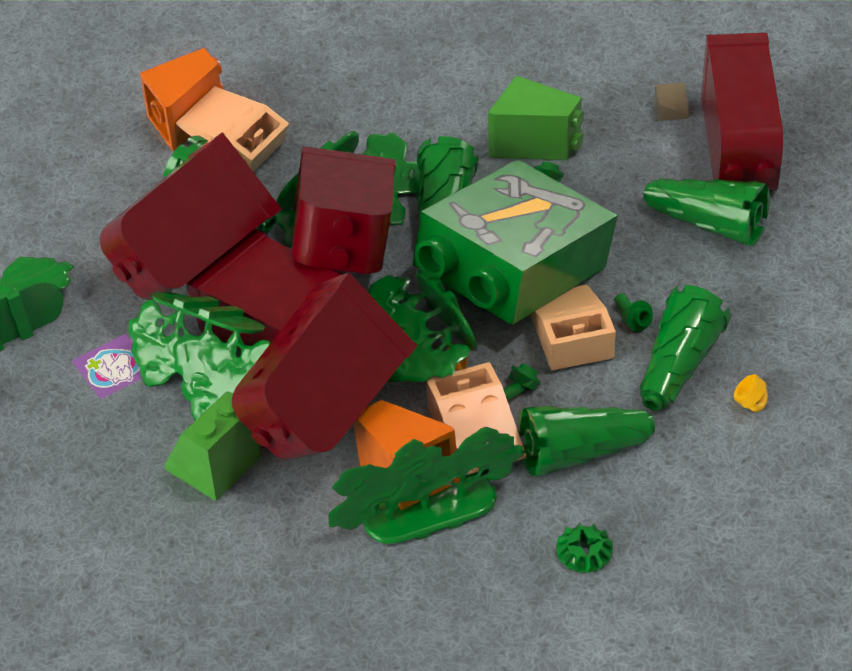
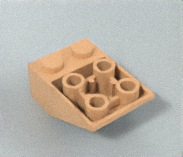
(246, 123)
(575, 329)
(471, 401)

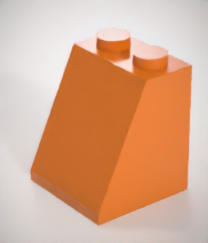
(175, 88)
(387, 427)

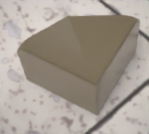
(671, 101)

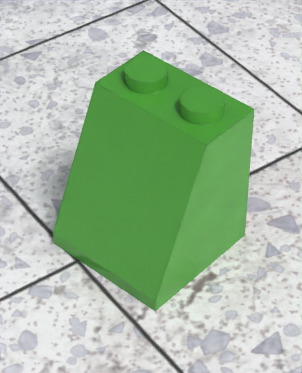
(535, 122)
(214, 450)

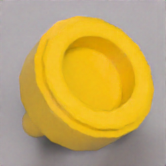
(750, 391)

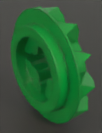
(572, 554)

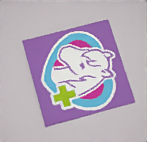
(109, 367)

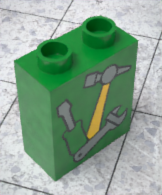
(514, 241)

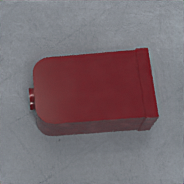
(742, 109)
(342, 210)
(187, 220)
(261, 281)
(320, 370)

